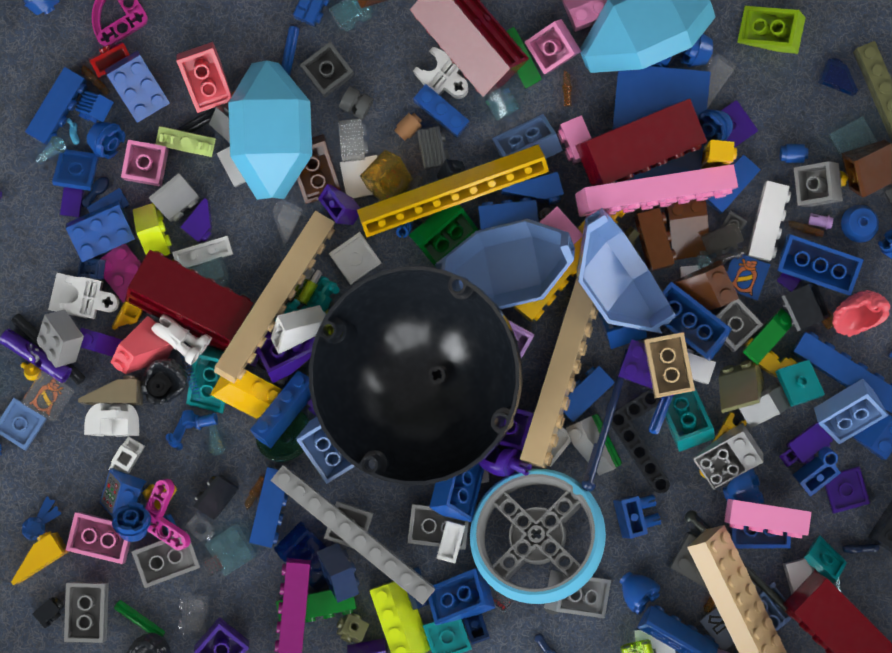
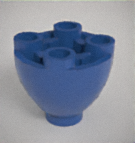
(744, 488)
(639, 591)

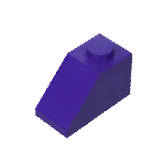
(339, 205)
(199, 222)

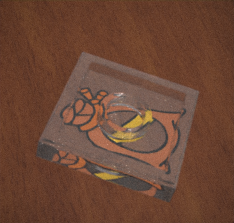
(47, 396)

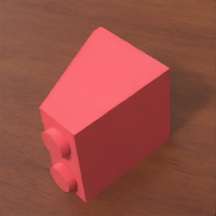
(140, 348)

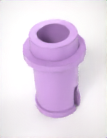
(821, 221)

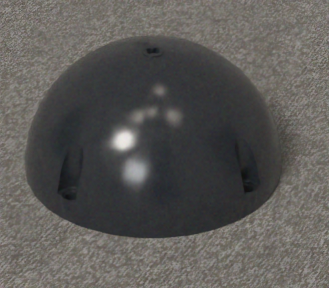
(381, 382)

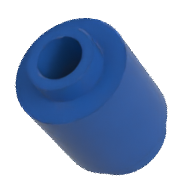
(793, 153)

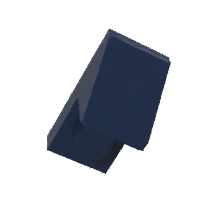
(476, 628)

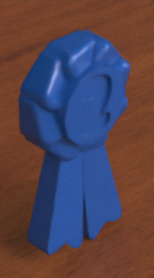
(35, 526)

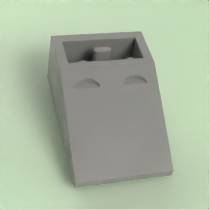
(729, 456)

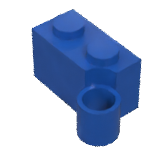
(818, 471)

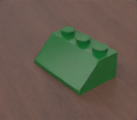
(443, 232)

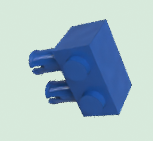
(631, 517)

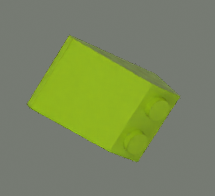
(772, 28)

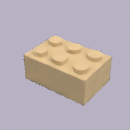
(669, 365)

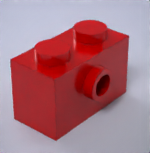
(107, 57)

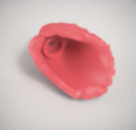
(860, 313)

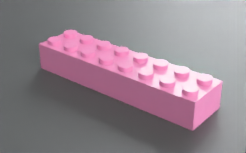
(657, 191)

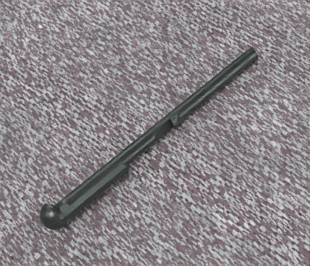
(702, 526)

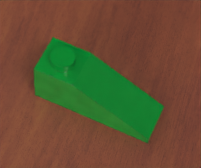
(528, 72)
(768, 336)

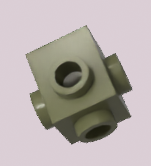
(352, 628)

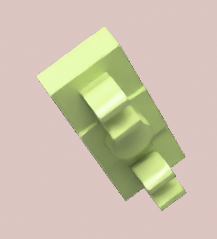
(185, 141)

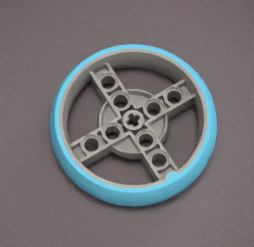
(575, 496)

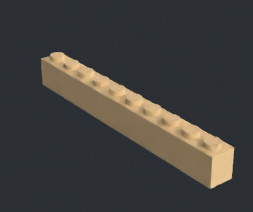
(274, 297)

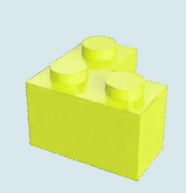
(151, 229)

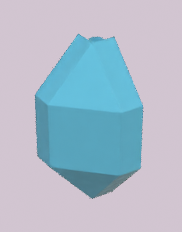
(643, 32)
(269, 130)

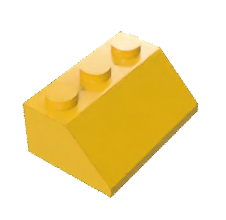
(248, 395)

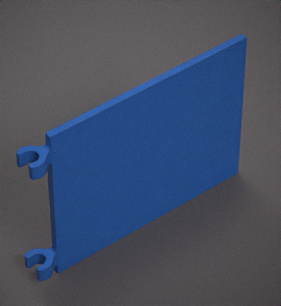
(654, 89)

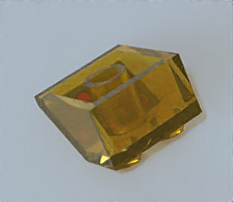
(386, 176)

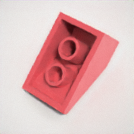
(204, 77)

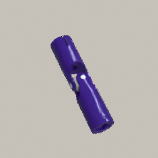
(34, 355)

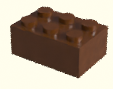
(655, 239)

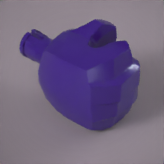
(505, 463)

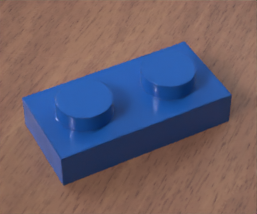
(108, 199)

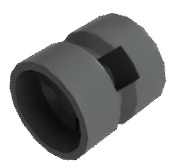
(356, 102)

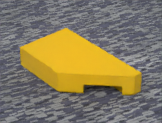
(128, 314)

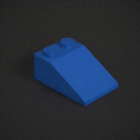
(542, 189)
(877, 438)
(461, 597)

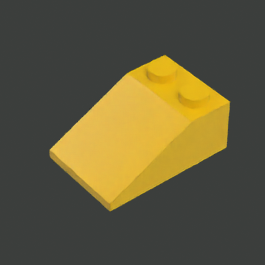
(44, 552)

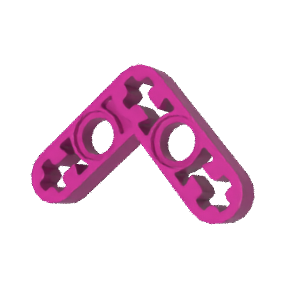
(157, 516)

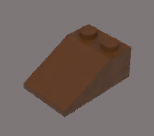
(318, 171)
(687, 225)
(709, 286)

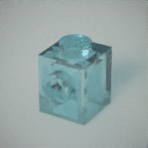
(502, 103)

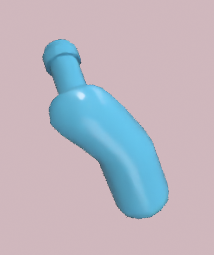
(73, 132)

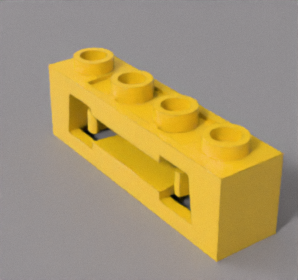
(718, 154)

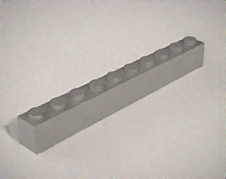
(353, 534)

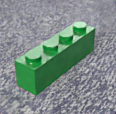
(324, 604)

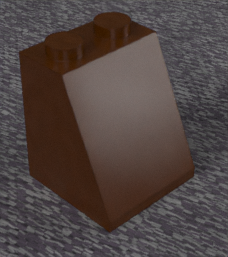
(869, 167)

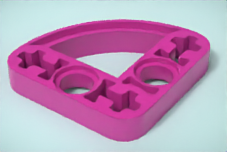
(130, 13)

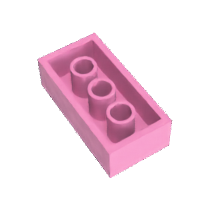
(768, 517)

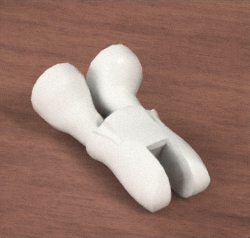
(176, 335)

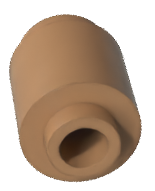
(408, 126)

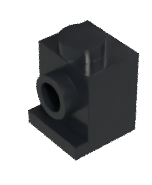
(48, 611)

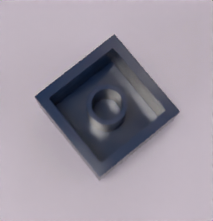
(338, 572)

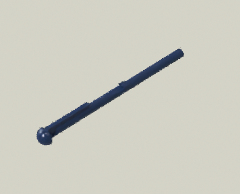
(587, 483)

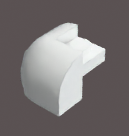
(112, 420)

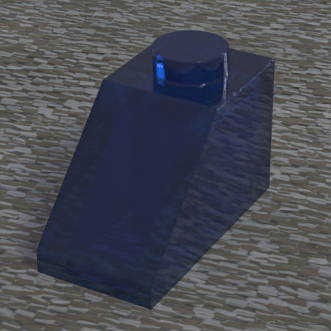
(837, 77)

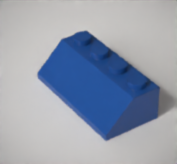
(819, 264)
(700, 327)
(458, 495)
(674, 633)

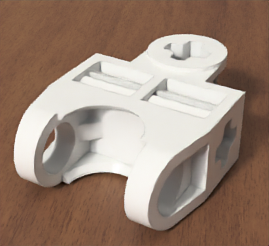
(444, 76)
(89, 298)

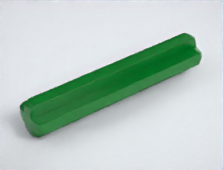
(609, 445)
(138, 618)

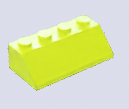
(399, 620)

